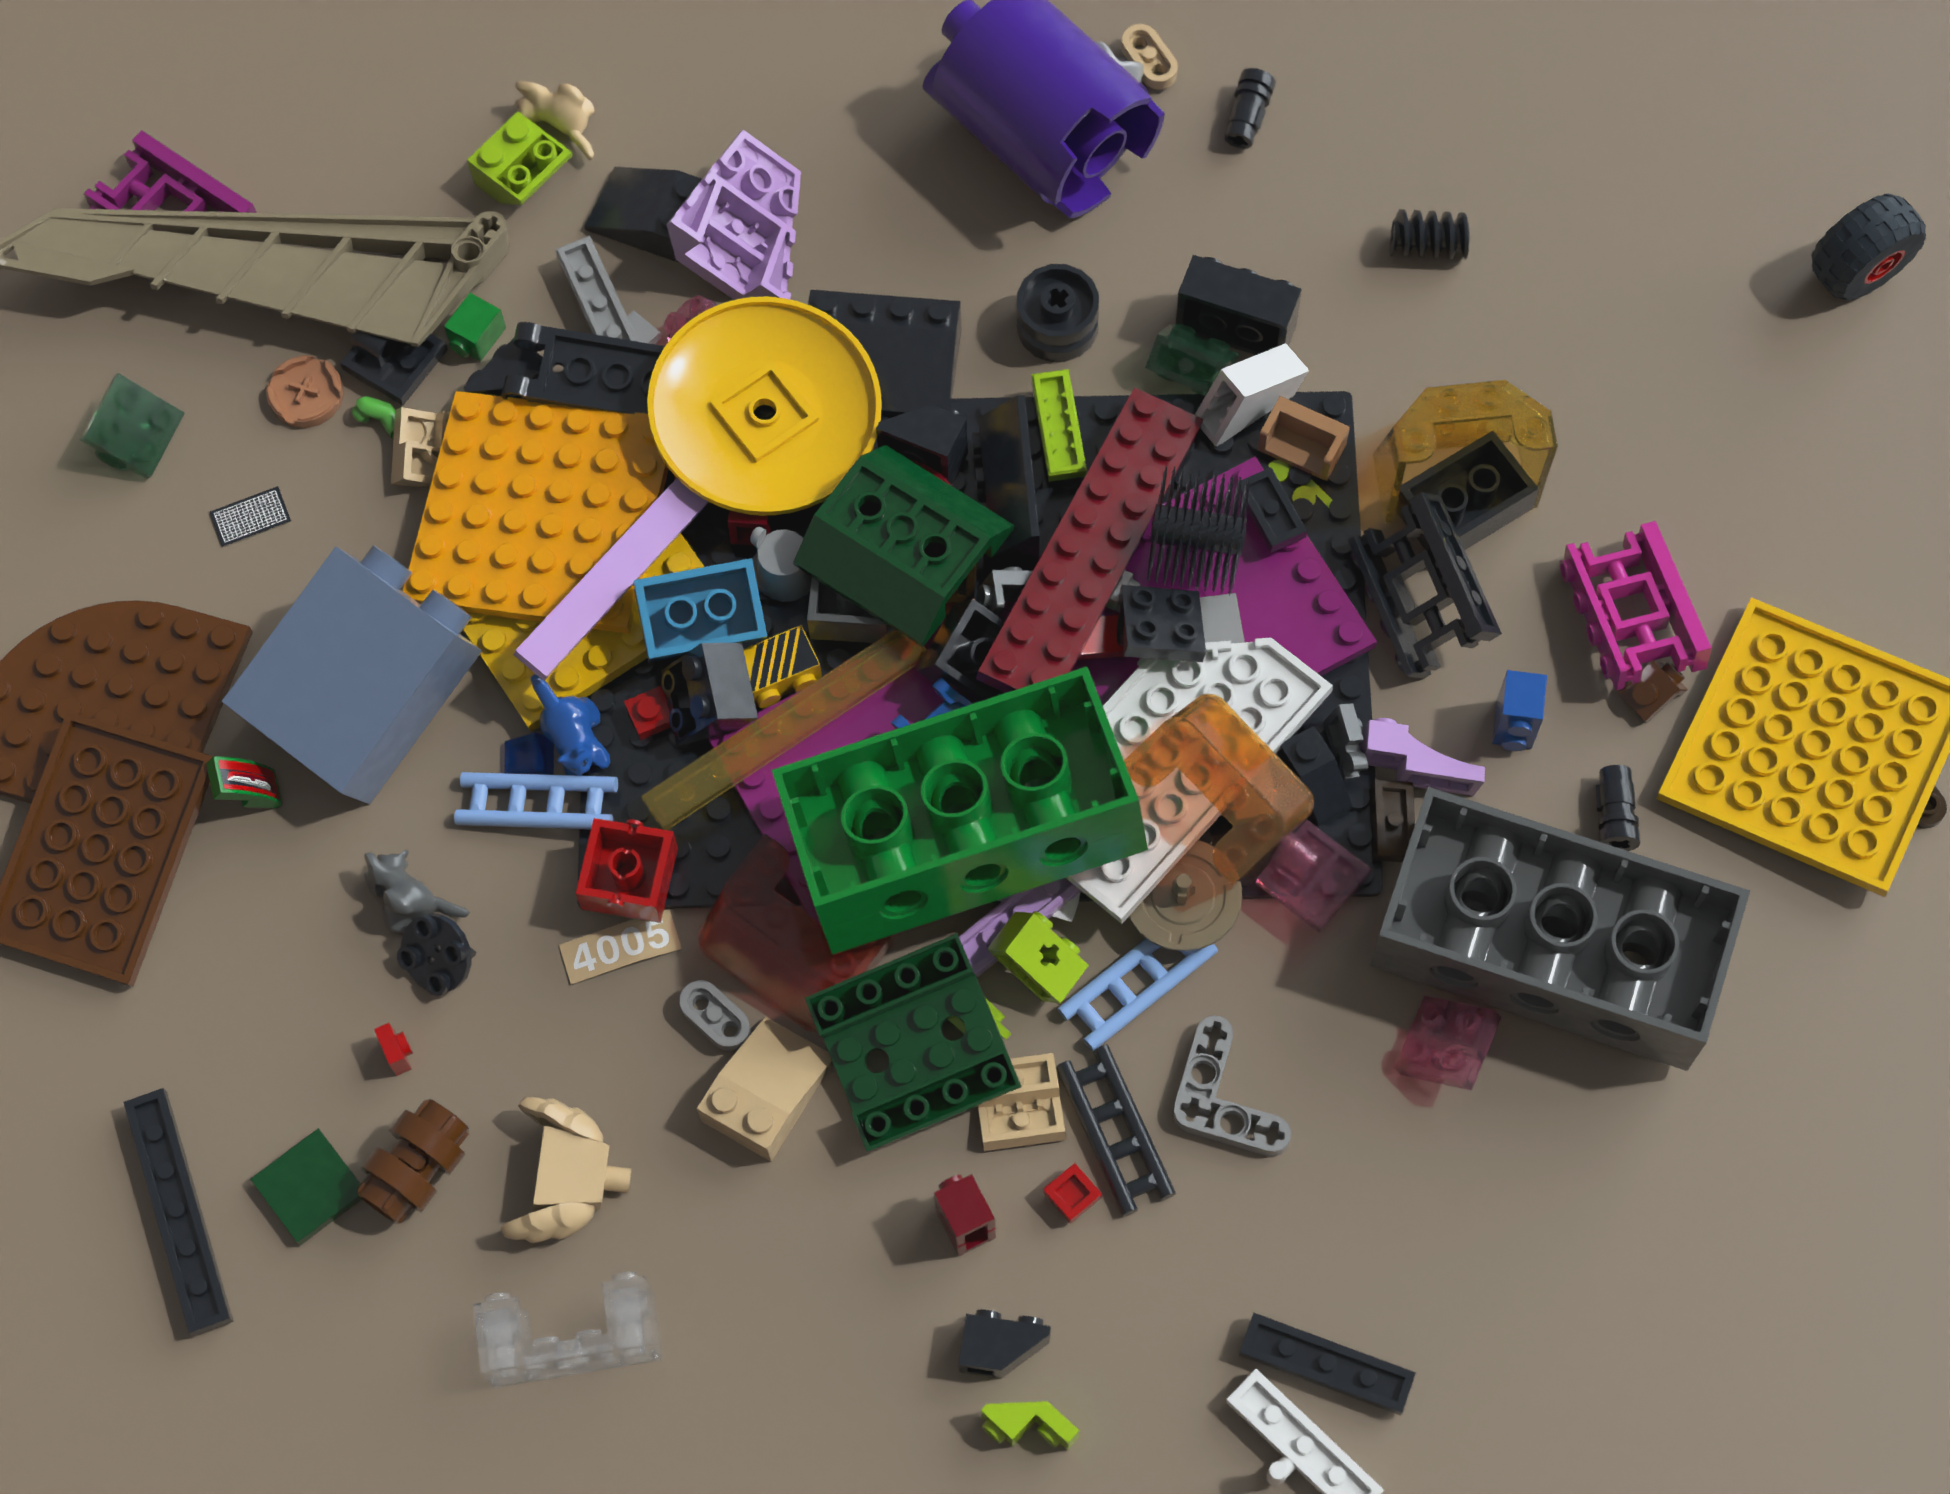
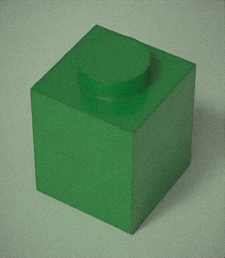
(474, 327)

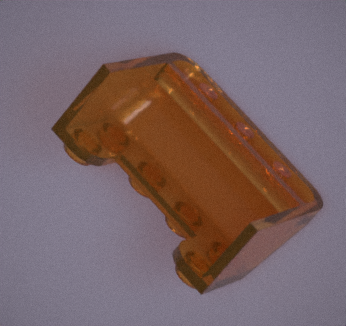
(1233, 773)

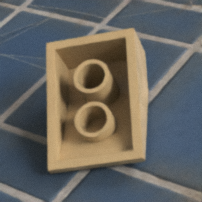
(764, 1088)

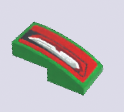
(244, 781)

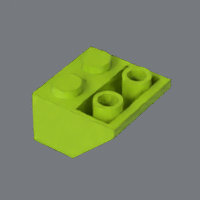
(516, 161)

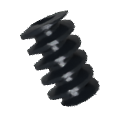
(1430, 233)

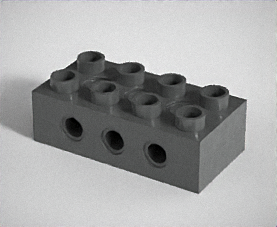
(1592, 892)

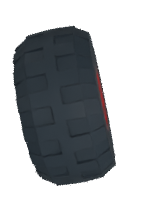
(1868, 246)

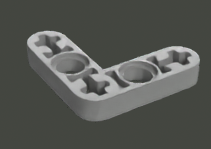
(1205, 1097)

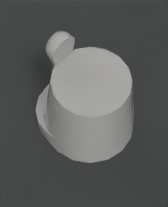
(774, 565)

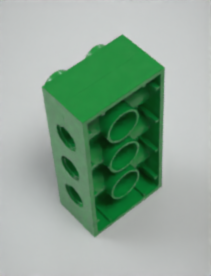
(961, 810)

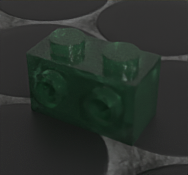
(1189, 358)

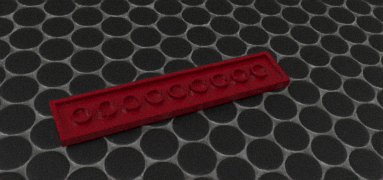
(1091, 545)

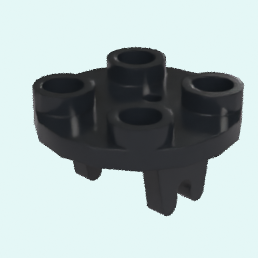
(422, 943)

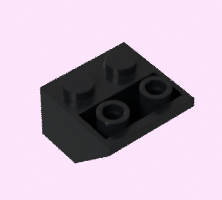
(708, 692)

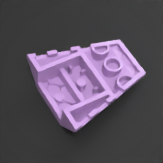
(740, 222)

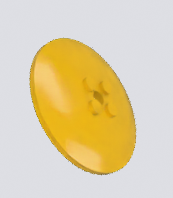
(752, 357)

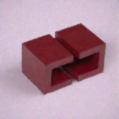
(964, 1213)

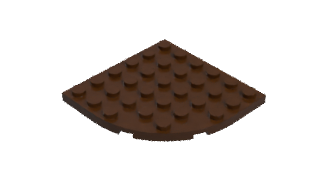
(119, 664)

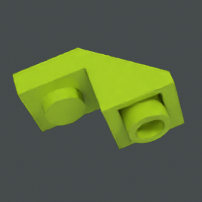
(1013, 1420)

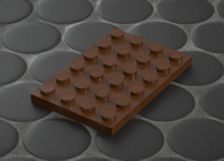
(100, 847)

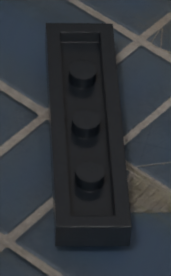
(1327, 1364)

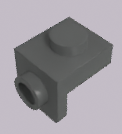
(1002, 587)

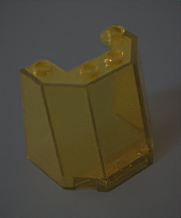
(1457, 417)

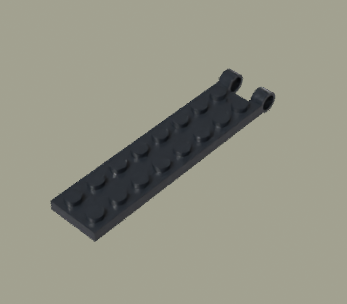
(595, 374)

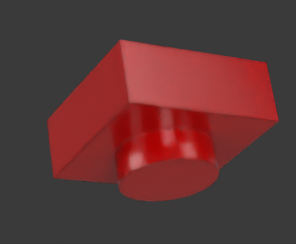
(649, 712)
(395, 1048)
(1072, 1193)

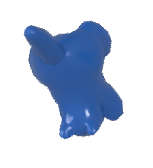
(568, 726)

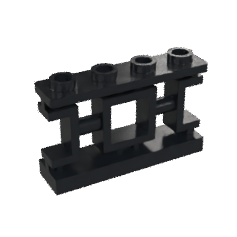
(1449, 572)

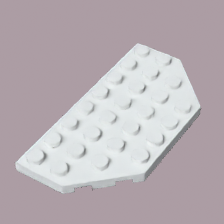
(1267, 691)

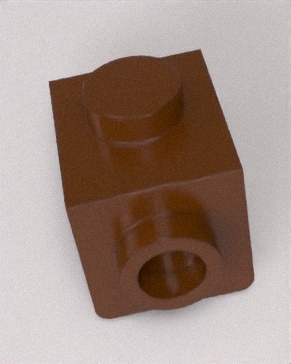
(1655, 690)

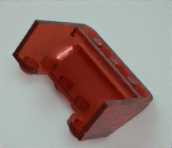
(774, 942)

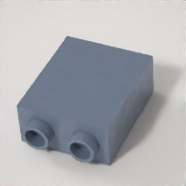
(355, 671)

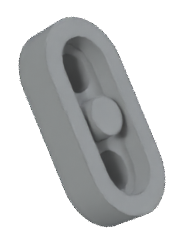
(716, 1017)

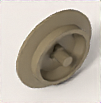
(1190, 904)

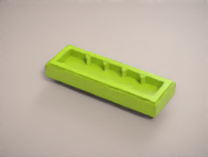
(1058, 425)

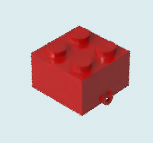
(627, 870)

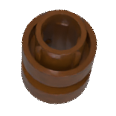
(424, 1145)

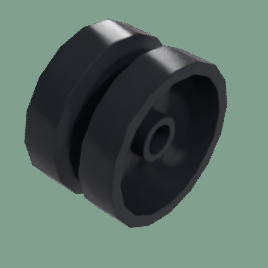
(1057, 312)

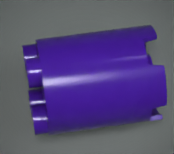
(1042, 98)

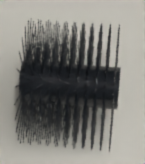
(1199, 530)

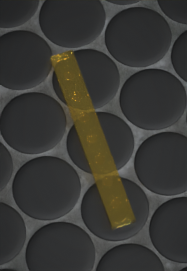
(782, 728)

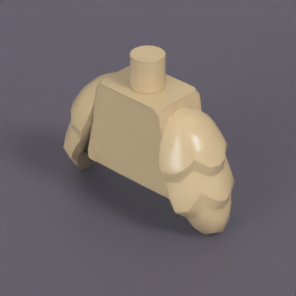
(569, 1173)

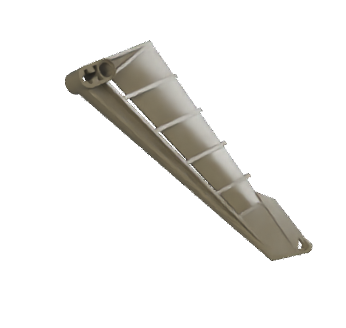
(336, 287)

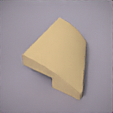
(416, 446)

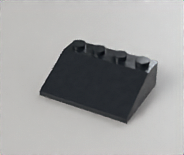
(907, 341)

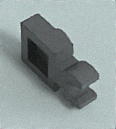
(1344, 736)

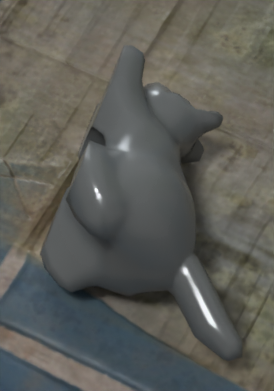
(402, 894)

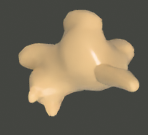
(562, 109)

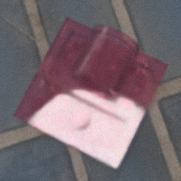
(1312, 875)
(1448, 1042)

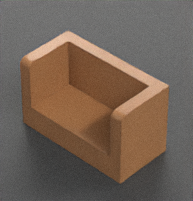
(1303, 438)

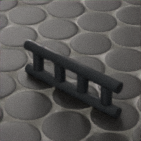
(1106, 1154)

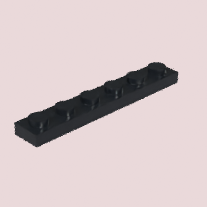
(178, 1212)

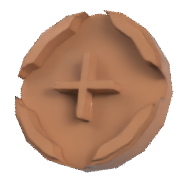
(305, 391)

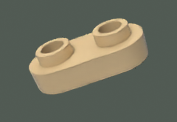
(1154, 57)

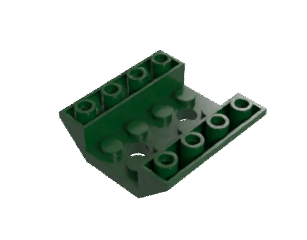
(882, 557)
(903, 1013)

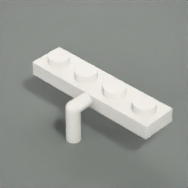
(1297, 1441)

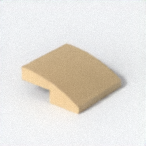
(1028, 1113)

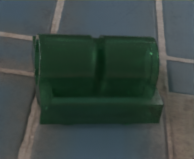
(131, 427)

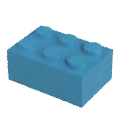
(699, 607)

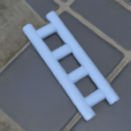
(519, 785)
(1132, 1004)

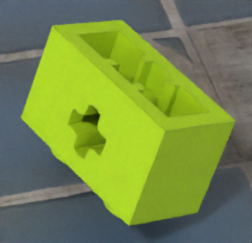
(1038, 956)

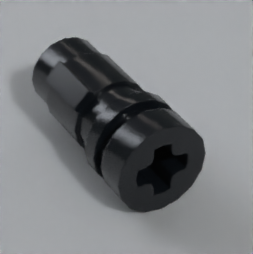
(1248, 110)
(1617, 803)

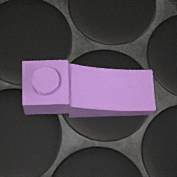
(1392, 747)

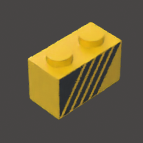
(781, 666)

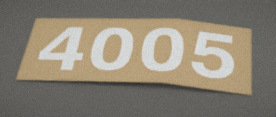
(618, 947)

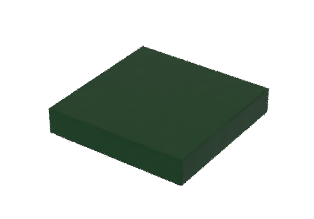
(308, 1186)

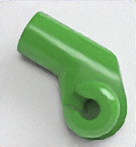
(369, 408)

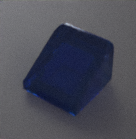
(529, 755)

